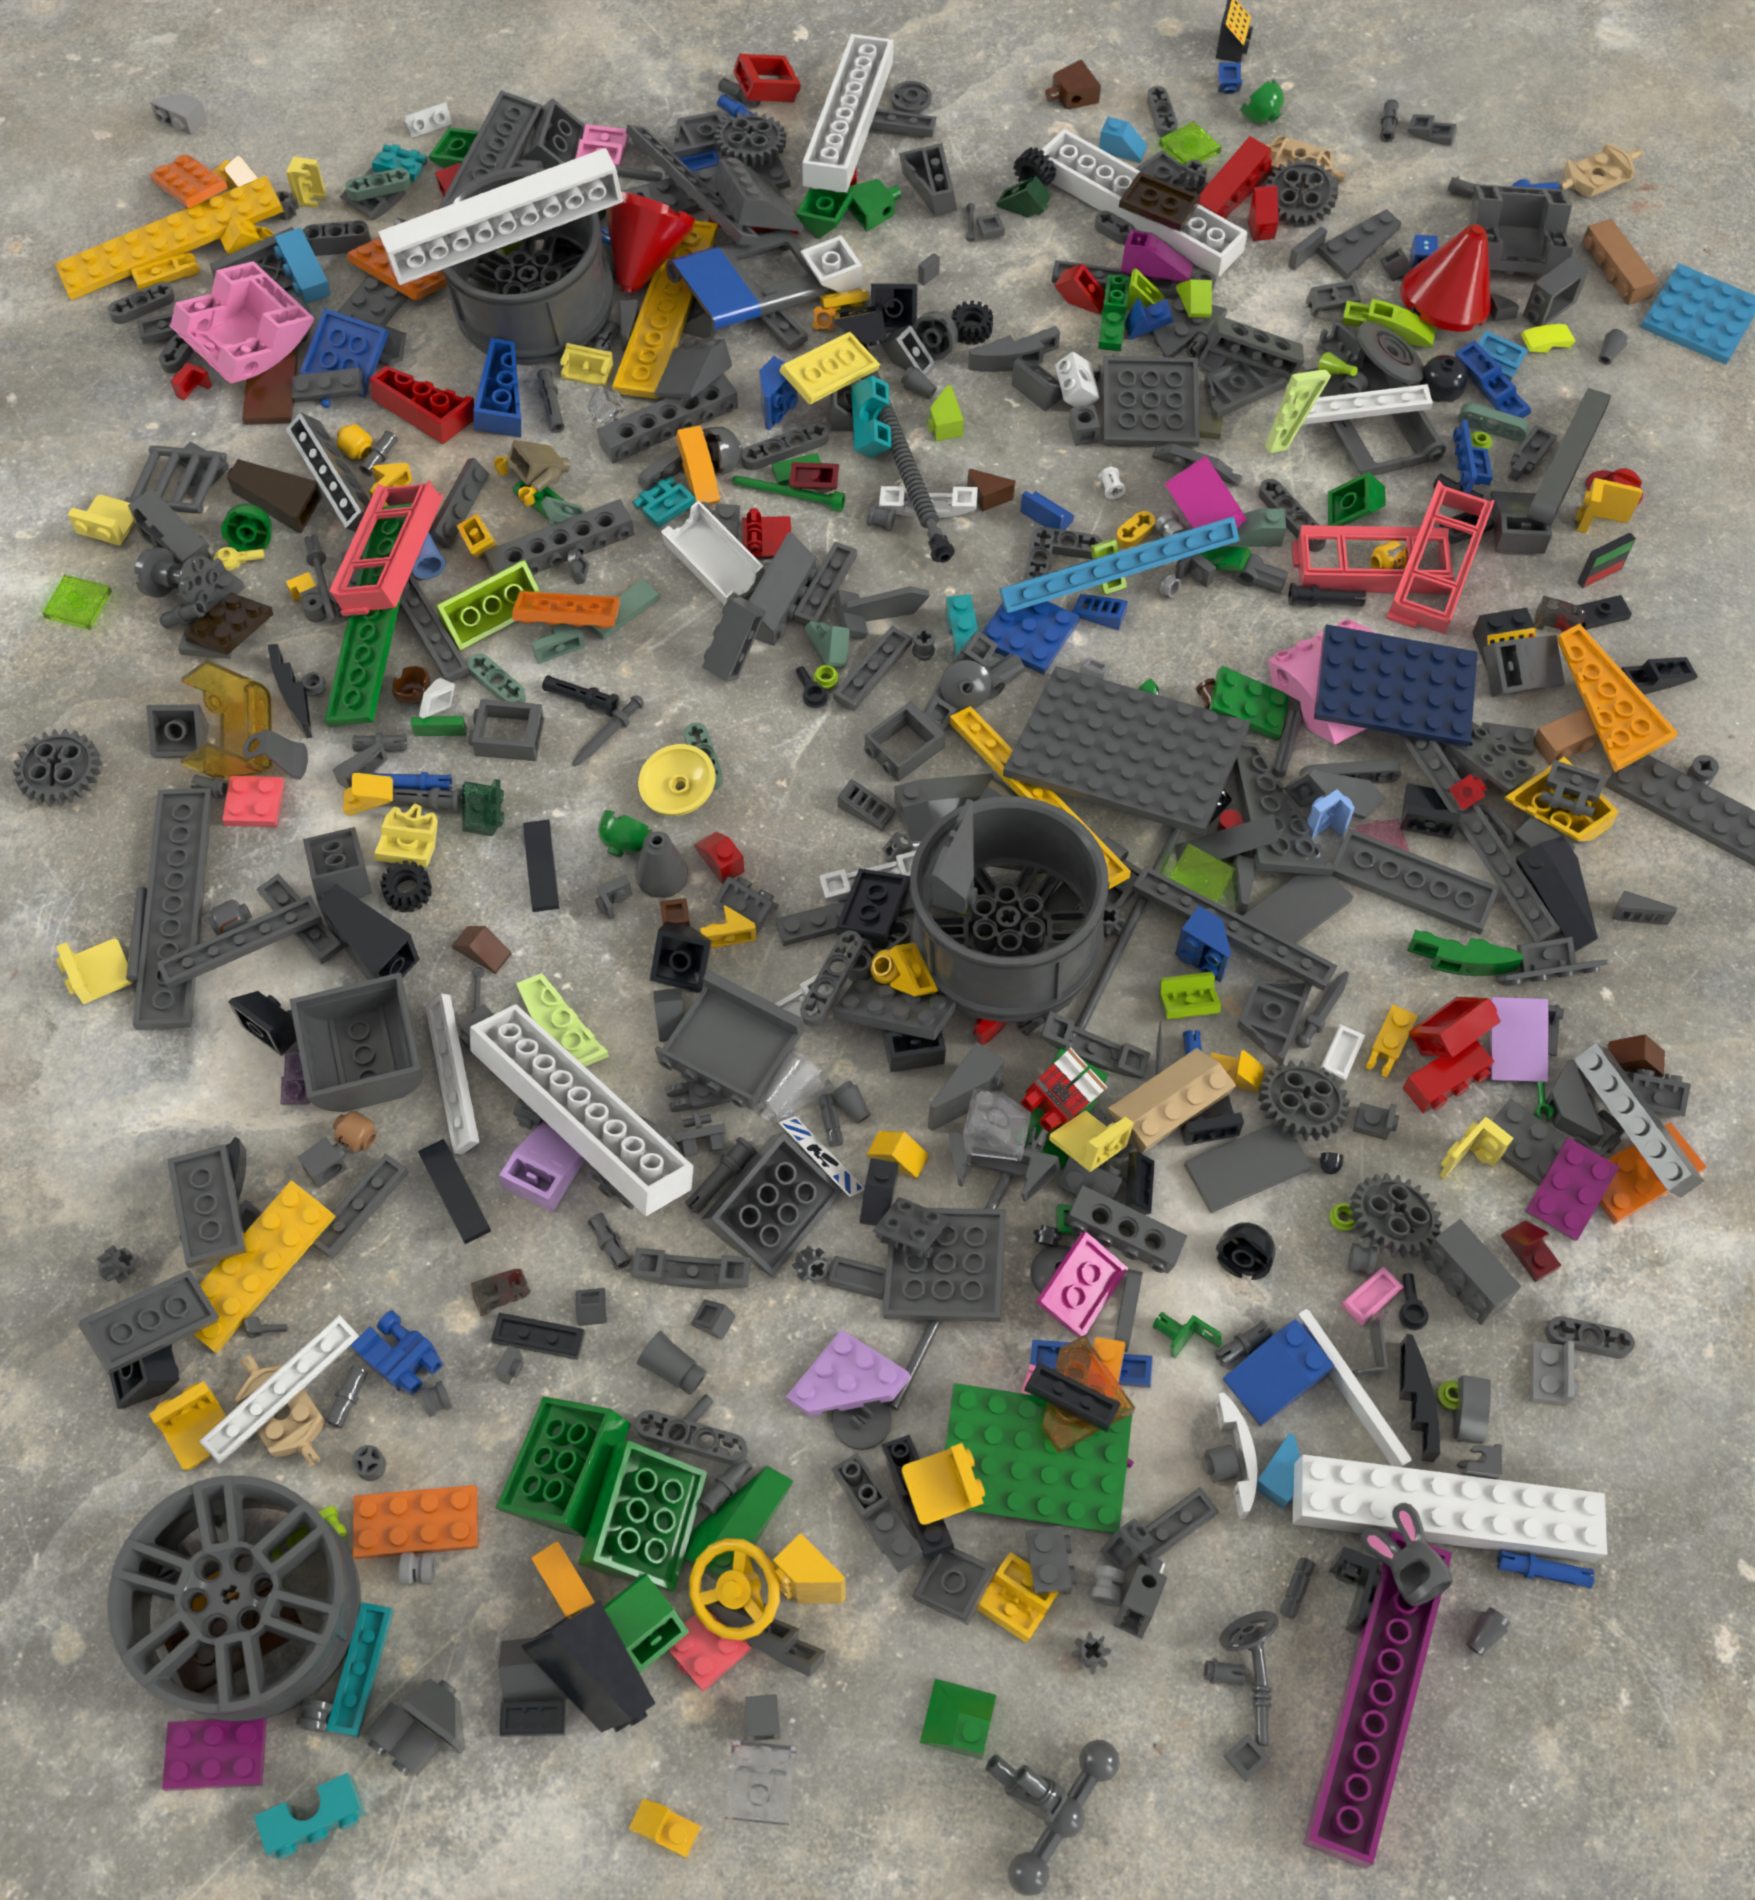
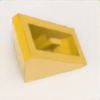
(899, 1148)

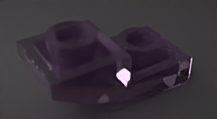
(293, 1084)

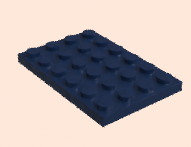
(1396, 685)

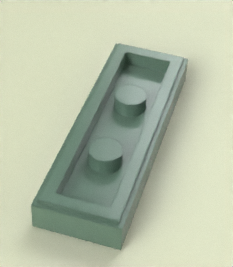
(631, 604)

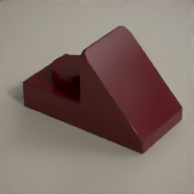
(817, 476)
(1530, 1249)

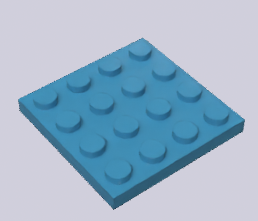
(1701, 313)

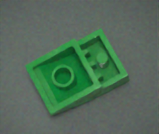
(452, 147)

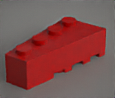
(1238, 178)
(421, 404)

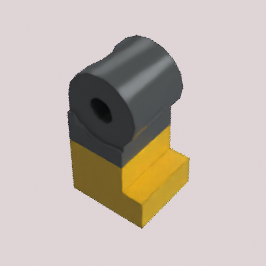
(304, 588)

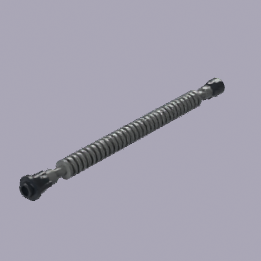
(940, 547)

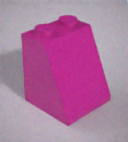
(1203, 495)

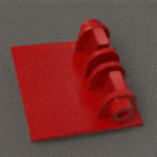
(764, 534)

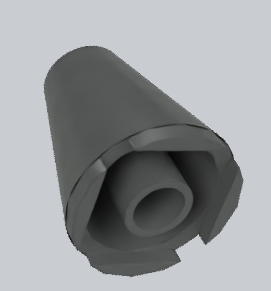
(660, 866)

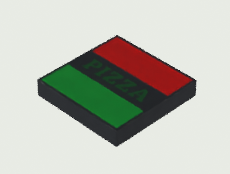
(1606, 560)

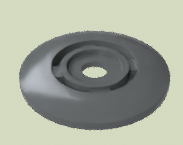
(1376, 341)

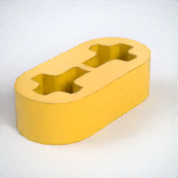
(1138, 532)

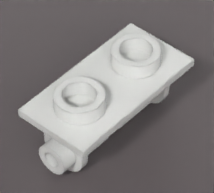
(428, 120)

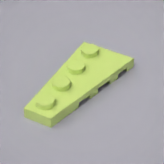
(1295, 406)
(560, 1021)

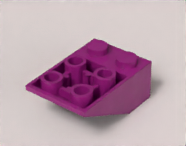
(1154, 258)

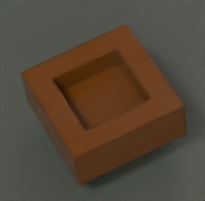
(675, 911)

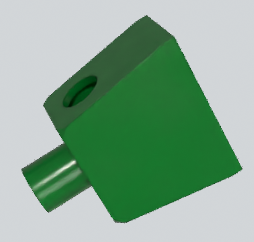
(873, 202)

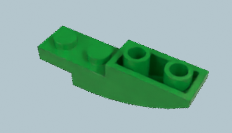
(1114, 313)
(1475, 959)

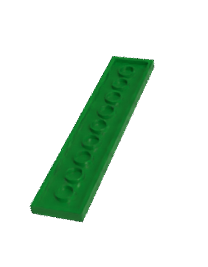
(365, 639)

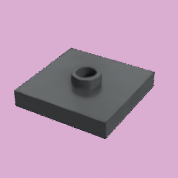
(954, 1584)

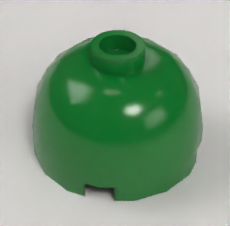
(1264, 104)
(247, 528)
(622, 834)

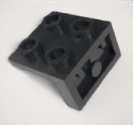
(1427, 813)
(1213, 1124)
(1359, 1568)

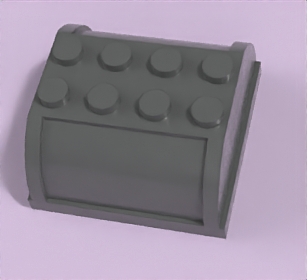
(357, 1044)

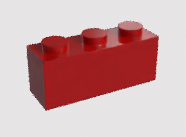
(1447, 1077)

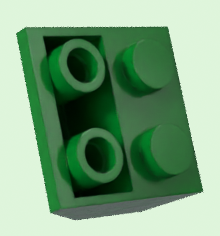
(645, 1621)

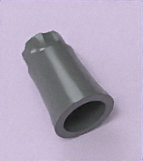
(671, 1364)

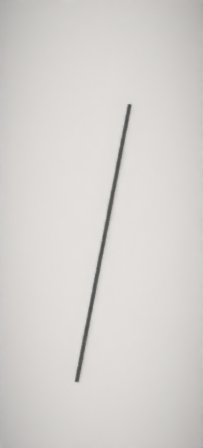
(1082, 1022)

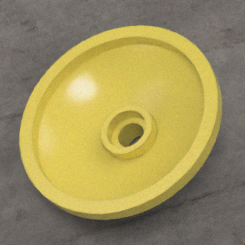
(671, 769)

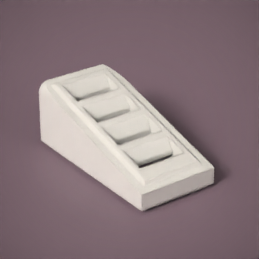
(437, 697)

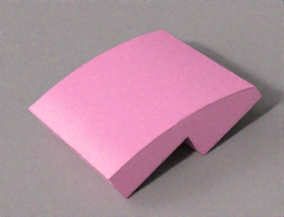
(601, 137)

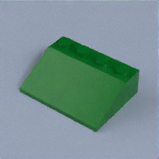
(562, 1465)
(643, 1516)

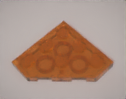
(1083, 1364)

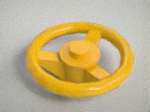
(736, 1589)

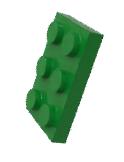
(1249, 700)

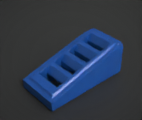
(1106, 618)

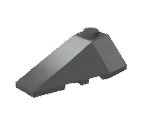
(954, 869)

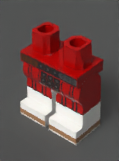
(1057, 1100)

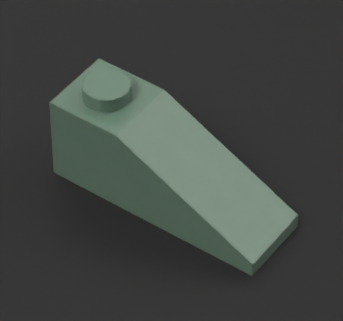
(1262, 529)

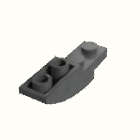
(1001, 353)
(877, 1513)

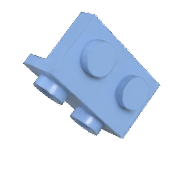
(1332, 812)

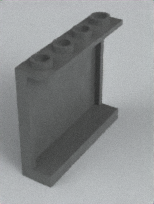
(731, 1041)

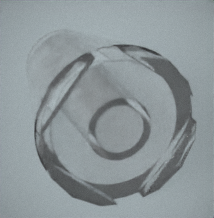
(792, 1088)

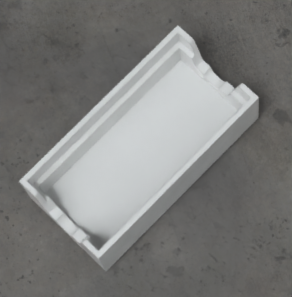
(714, 555)

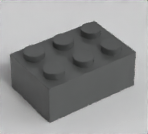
(1470, 1272)

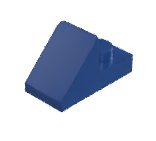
(1144, 320)

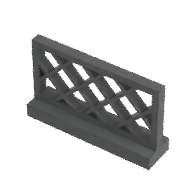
(259, 253)

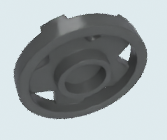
(911, 99)

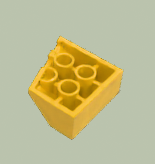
(1579, 828)

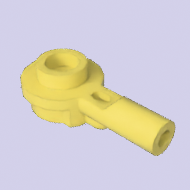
(232, 558)

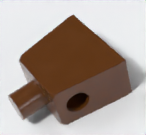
(1074, 86)

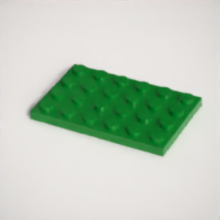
(1026, 1473)

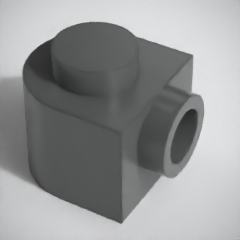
(1220, 1463)

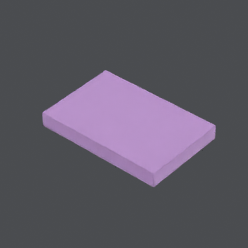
(1520, 1040)

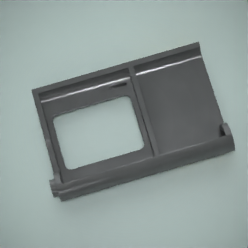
(1414, 426)

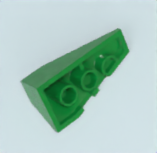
(740, 1517)

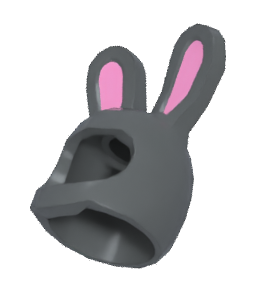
(1417, 1567)

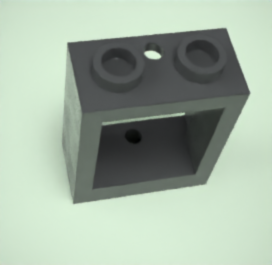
(1555, 292)
(920, 724)
(505, 748)

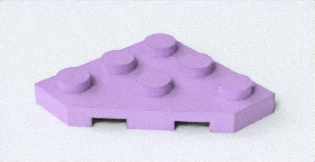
(846, 1378)

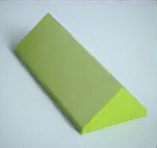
(485, 605)

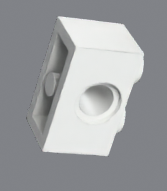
(1077, 380)

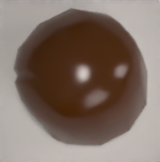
(411, 685)

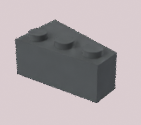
(929, 175)

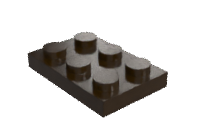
(1159, 201)
(228, 623)

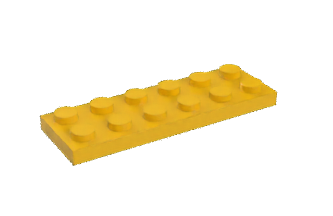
(273, 1247)

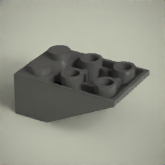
(1513, 529)
(1523, 665)

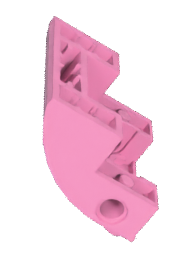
(242, 323)
(1297, 673)

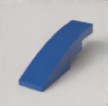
(1491, 382)
(1135, 1368)

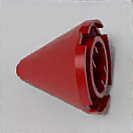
(643, 238)
(1452, 283)

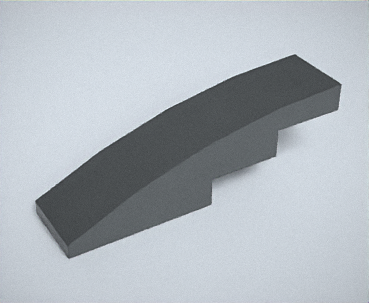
(776, 1640)

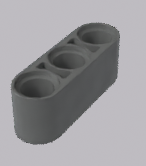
(336, 237)
(867, 954)

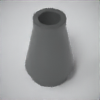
(1612, 346)
(916, 381)
(850, 1099)
(1488, 1630)

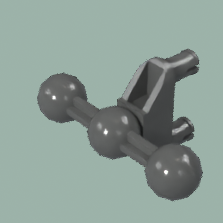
(1048, 1801)

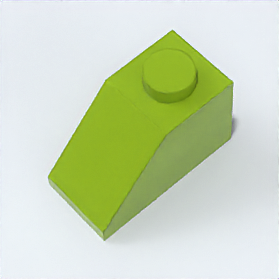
(945, 416)

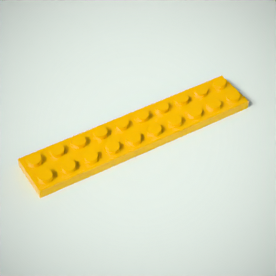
(167, 237)
(660, 322)

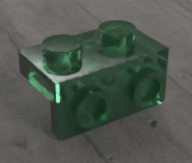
(482, 807)

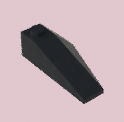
(1558, 881)

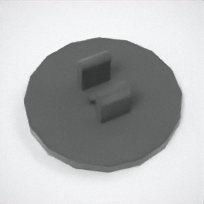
(862, 1426)

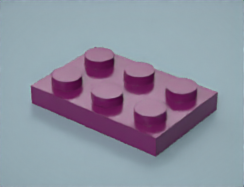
(1571, 1189)
(214, 1754)

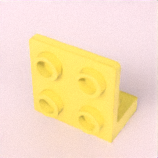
(1484, 1139)
(1090, 1140)

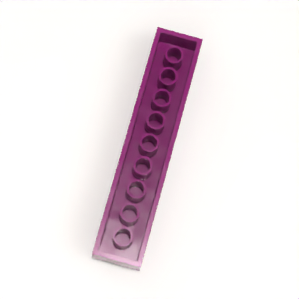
(1372, 1722)

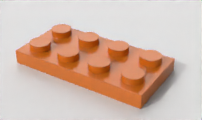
(188, 181)
(373, 260)
(566, 608)
(1636, 1182)
(415, 1522)

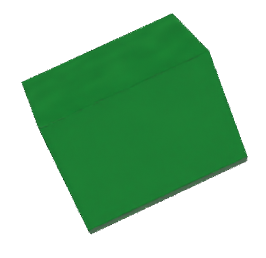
(823, 210)

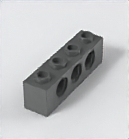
(1255, 347)
(1141, 1228)

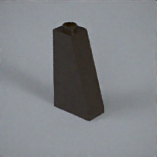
(277, 493)

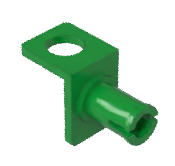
(1182, 1333)

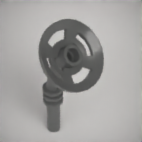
(1253, 1640)

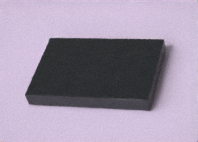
(873, 904)

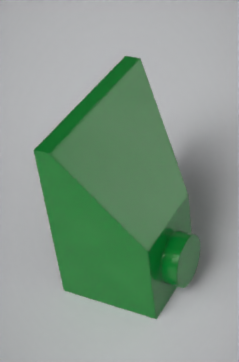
(1355, 500)
(958, 1719)

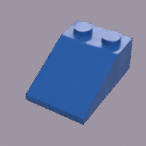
(1279, 1372)

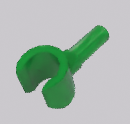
(1542, 1103)

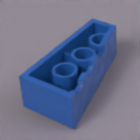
(498, 394)

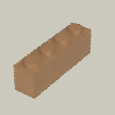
(1619, 262)
(1566, 736)

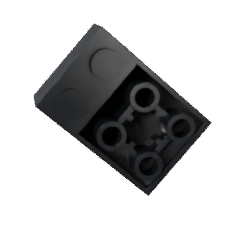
(912, 1052)

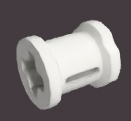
(1112, 483)

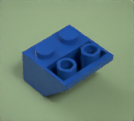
(776, 393)
(1204, 943)

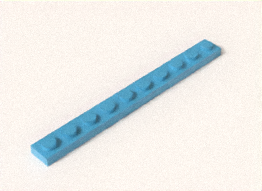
(1119, 564)

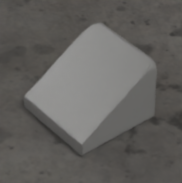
(1095, 668)

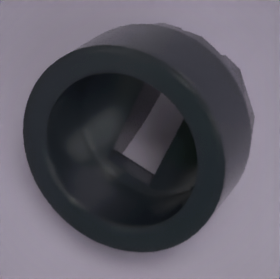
(1331, 1162)

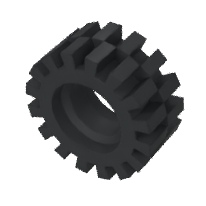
(1034, 163)
(977, 313)
(404, 873)

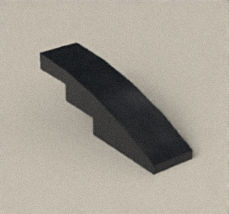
(1660, 674)
(292, 692)
(541, 866)
(454, 1191)
(1417, 1388)

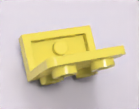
(104, 520)
(95, 970)

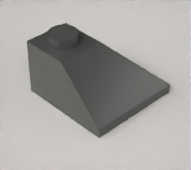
(438, 1711)

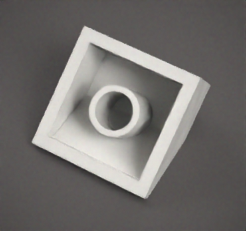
(834, 264)

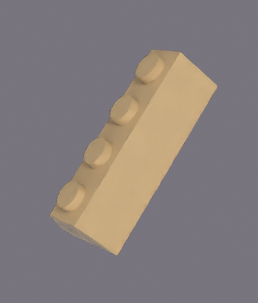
(1173, 1098)

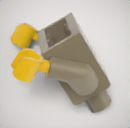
(535, 465)

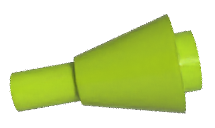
(1335, 365)

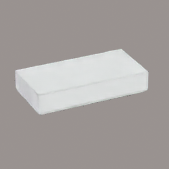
(1342, 1053)

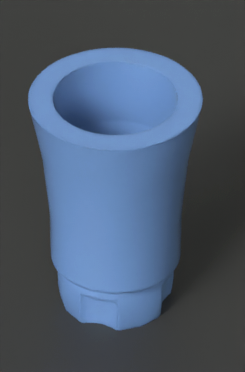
(429, 561)

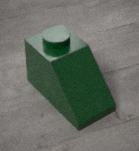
(1025, 198)

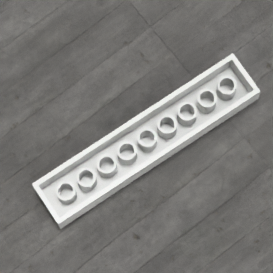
(848, 113)
(1103, 179)
(501, 216)
(582, 1109)
(1451, 1508)

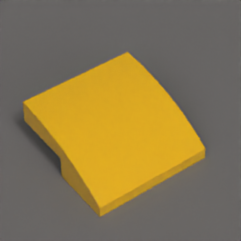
(1012, 1599)

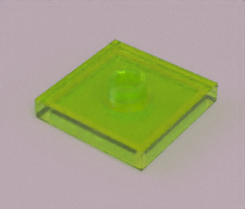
(1190, 144)
(77, 602)
(1202, 873)

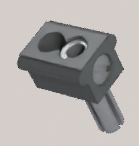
(899, 845)

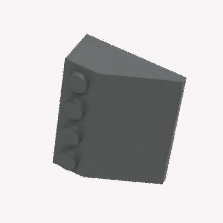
(753, 198)
(772, 1204)

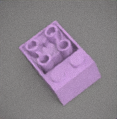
(541, 1168)

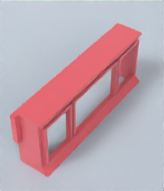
(403, 556)
(1367, 579)
(1412, 613)

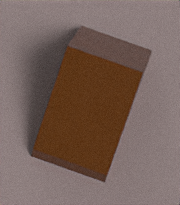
(991, 488)
(482, 947)
(1638, 1053)

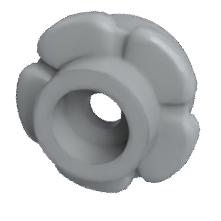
(1169, 586)

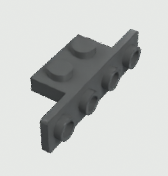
(1549, 958)

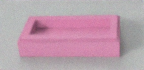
(1372, 1296)

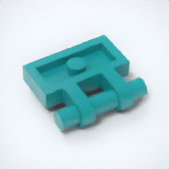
(395, 157)
(668, 505)

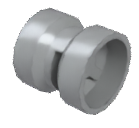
(1169, 524)
(417, 1568)
(1107, 1585)

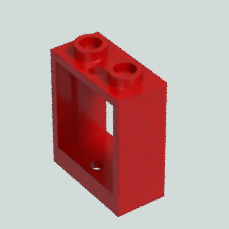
(756, 89)
(1455, 1026)

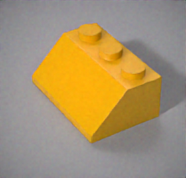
(808, 1574)

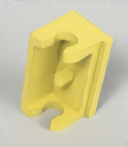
(305, 181)
(587, 365)

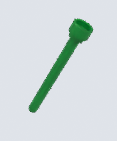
(833, 500)

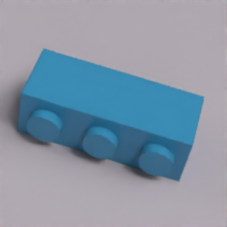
(301, 266)

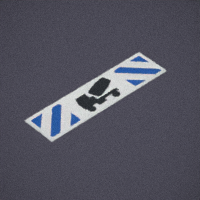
(822, 1156)

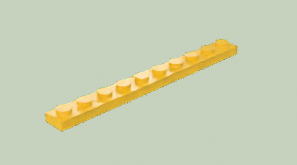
(996, 754)

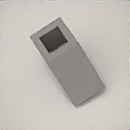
(179, 112)

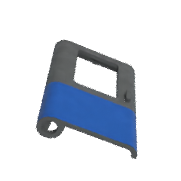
(728, 290)

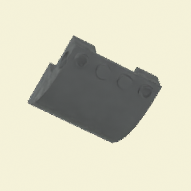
(1523, 227)

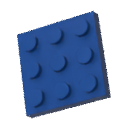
(344, 344)
(1032, 633)

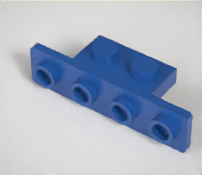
(1472, 461)

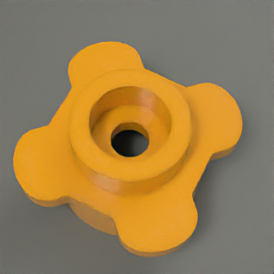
(819, 323)

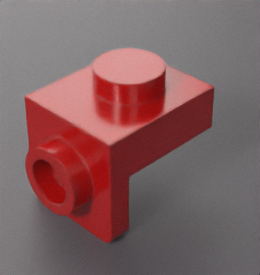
(188, 379)
(1468, 791)

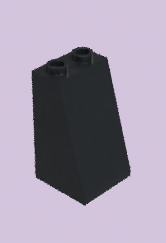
(367, 936)
(592, 1668)

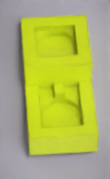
(1545, 337)

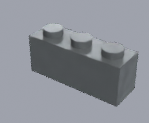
(733, 639)

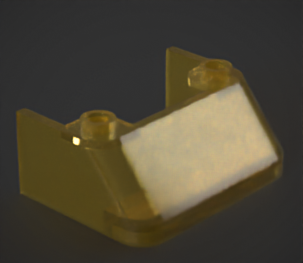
(243, 711)

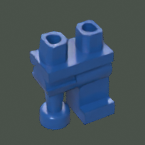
(401, 1362)

